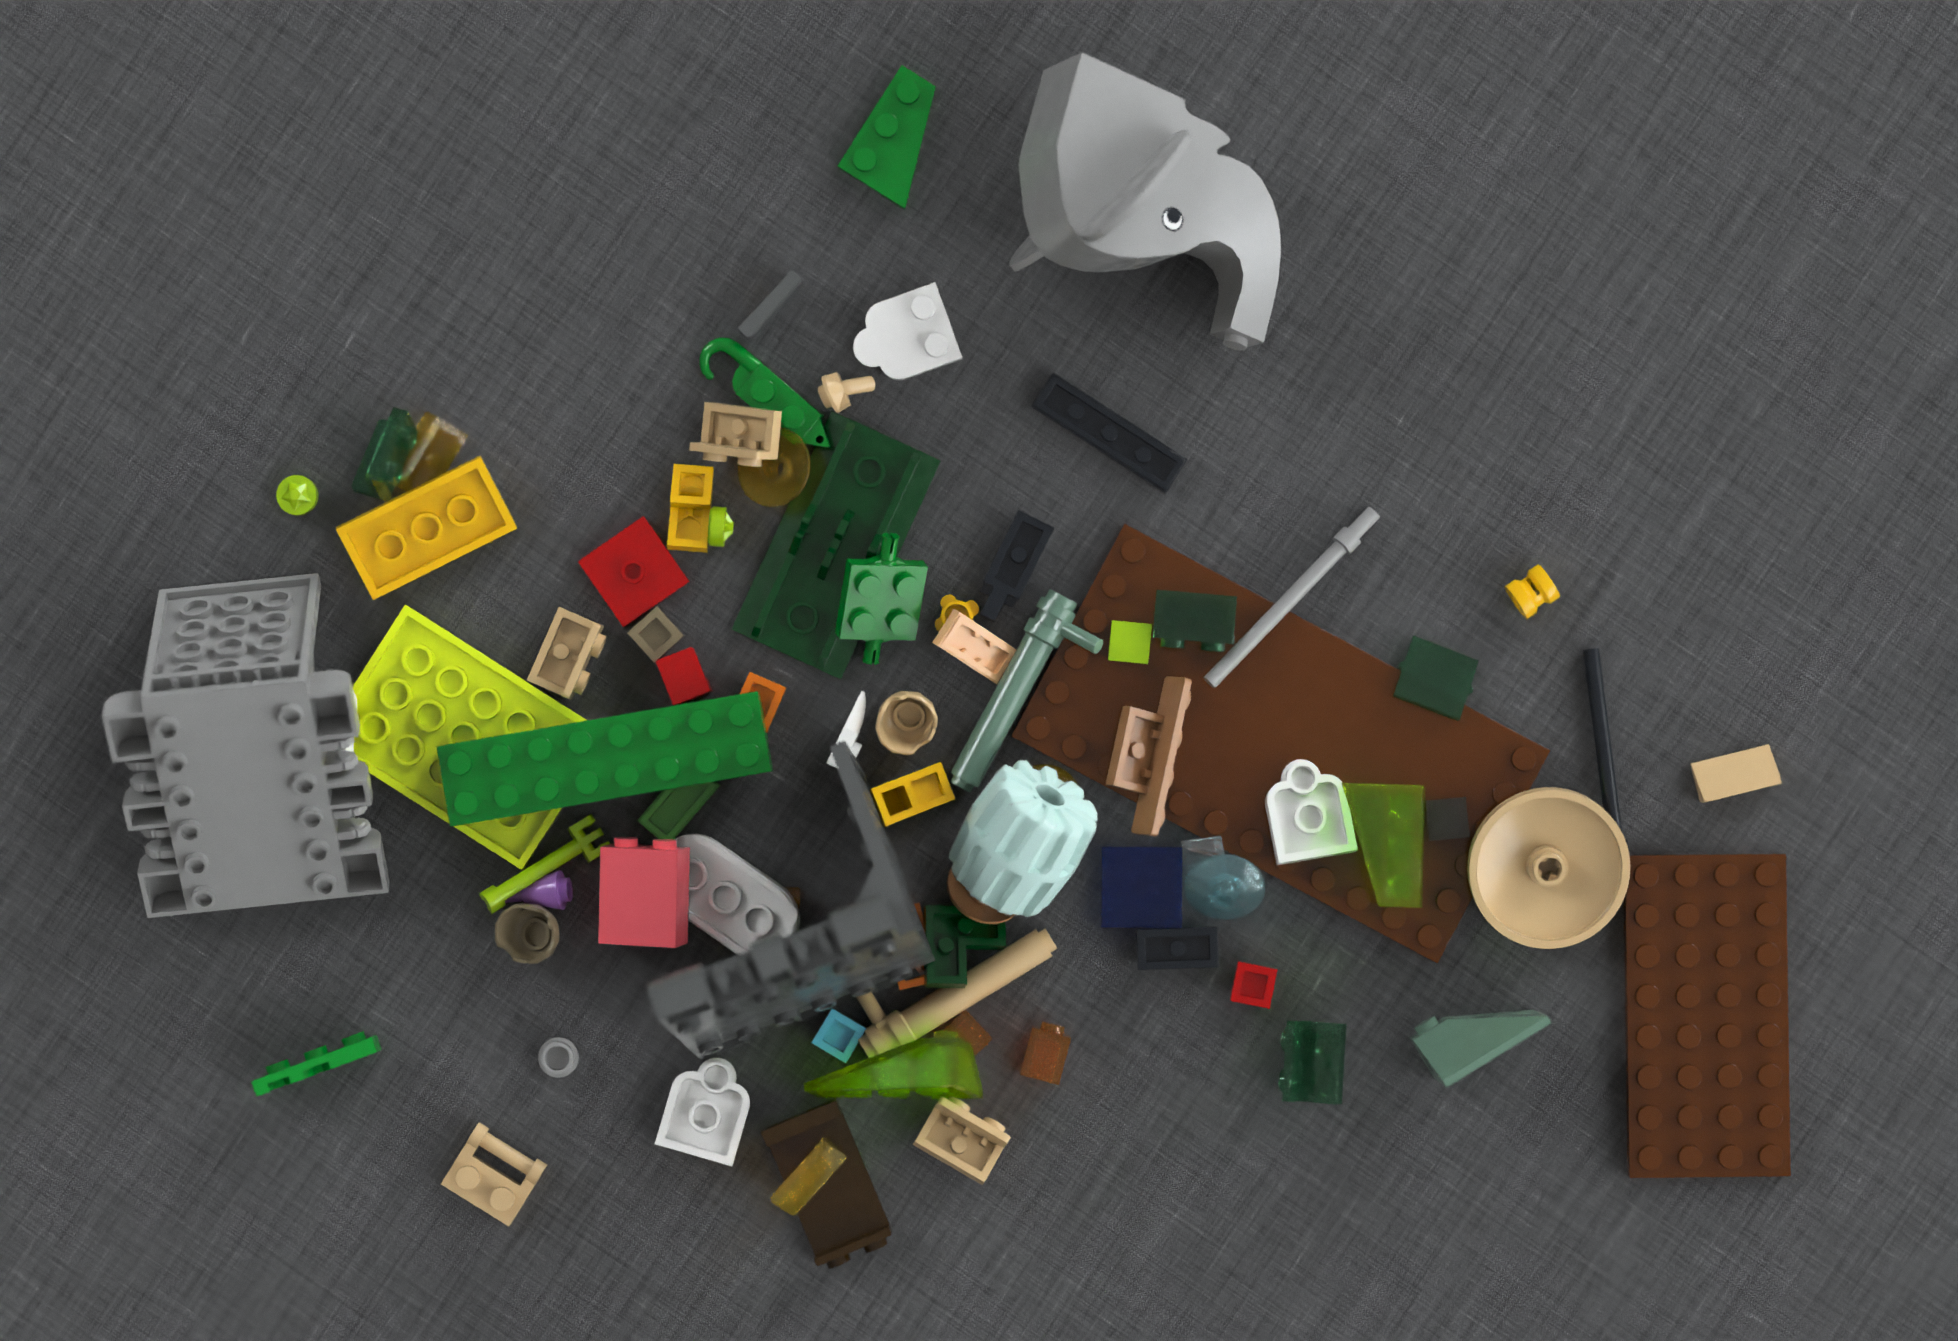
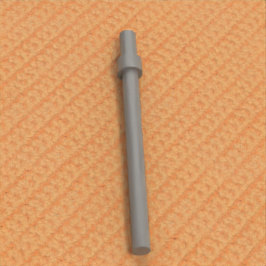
(1344, 542)

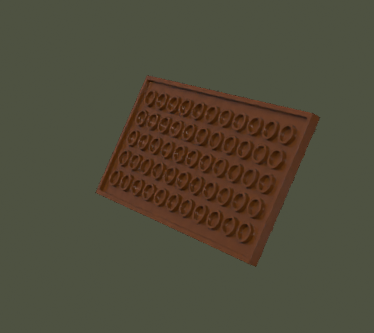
(1283, 703)

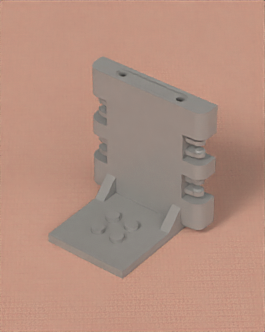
(243, 755)

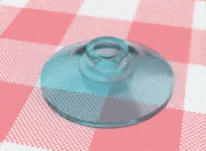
(1224, 886)

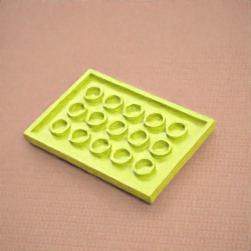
(439, 691)

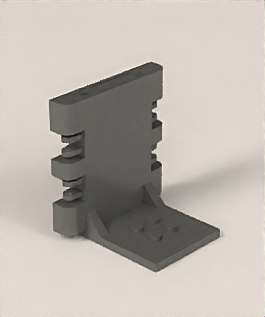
(805, 972)

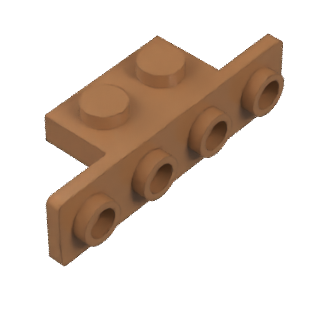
(1147, 751)

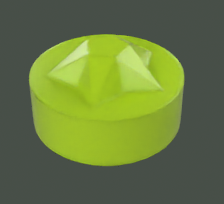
(297, 495)
(719, 526)

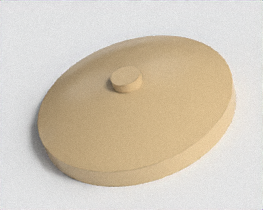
(1548, 868)

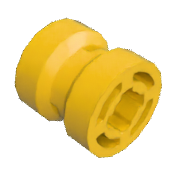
(1525, 597)

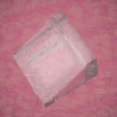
(1199, 849)

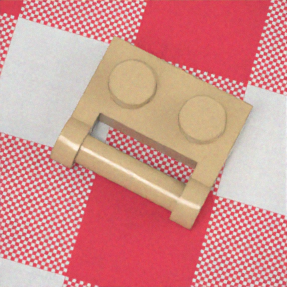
(486, 1185)

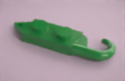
(766, 390)

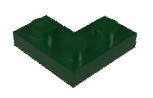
(949, 937)

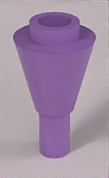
(549, 891)

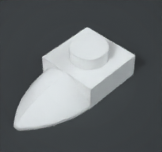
(852, 728)

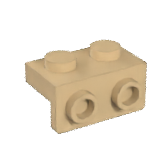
(739, 432)
(566, 654)
(962, 1139)

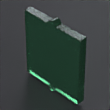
(1435, 678)

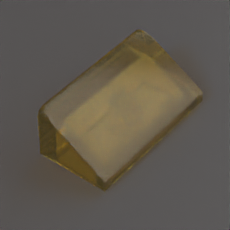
(432, 453)
(808, 1177)

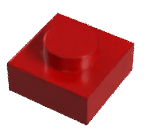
(1253, 984)

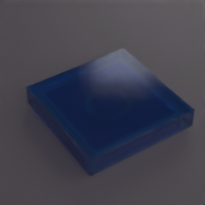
(1141, 887)

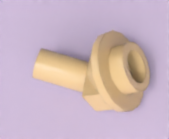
(835, 391)

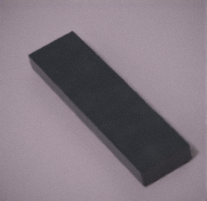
(1109, 433)

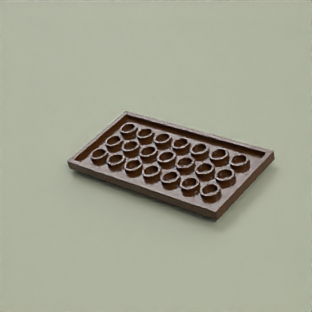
(1707, 1016)

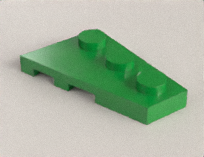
(891, 138)
(316, 1061)

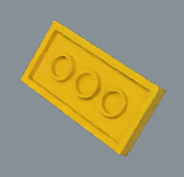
(426, 527)

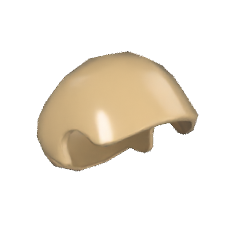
(906, 722)

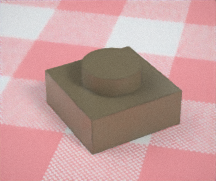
(655, 634)

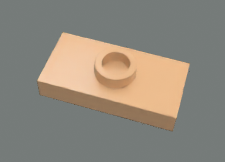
(974, 646)

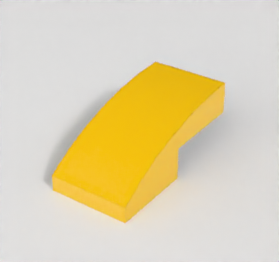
(690, 507)

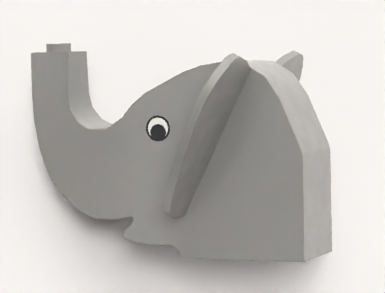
(1132, 178)

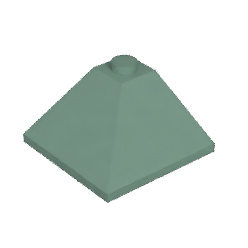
(1466, 1042)

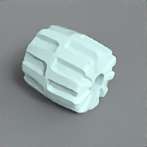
(1022, 839)

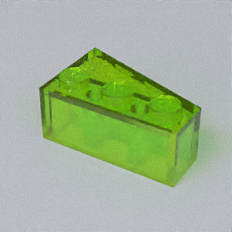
(1391, 838)

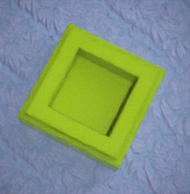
(1129, 642)

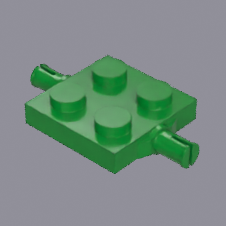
(881, 599)

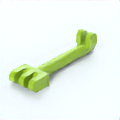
(581, 843)

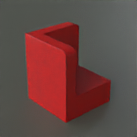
(683, 676)

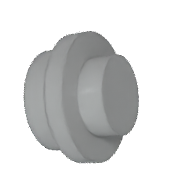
(558, 1057)

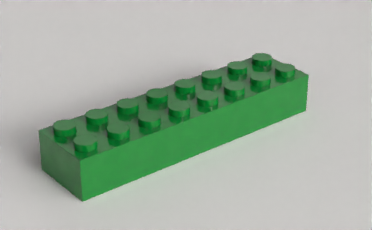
(604, 758)

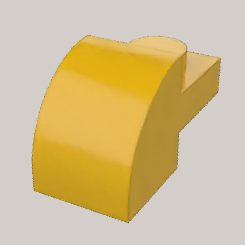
(912, 794)

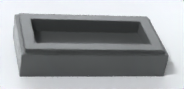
(771, 306)

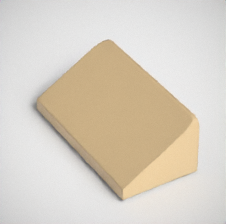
(1735, 773)

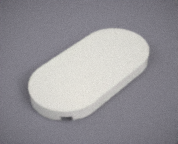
(735, 898)

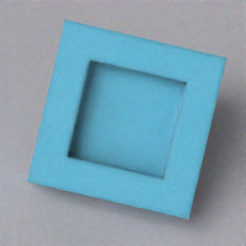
(838, 1035)

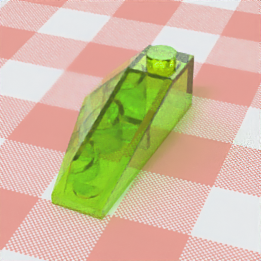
(926, 1066)

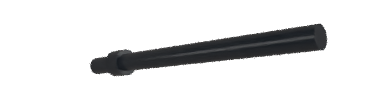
(1602, 734)

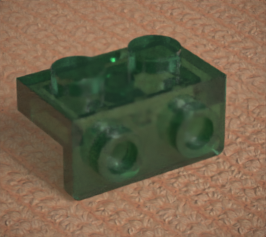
(386, 456)
(1194, 619)
(1313, 1061)

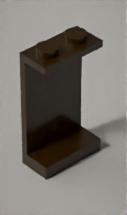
(846, 1207)

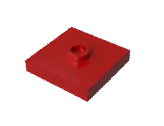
(633, 571)

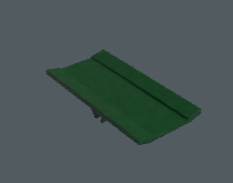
(850, 499)

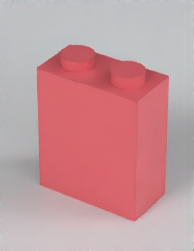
(644, 893)

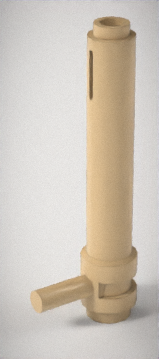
(945, 1003)

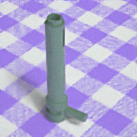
(1041, 636)

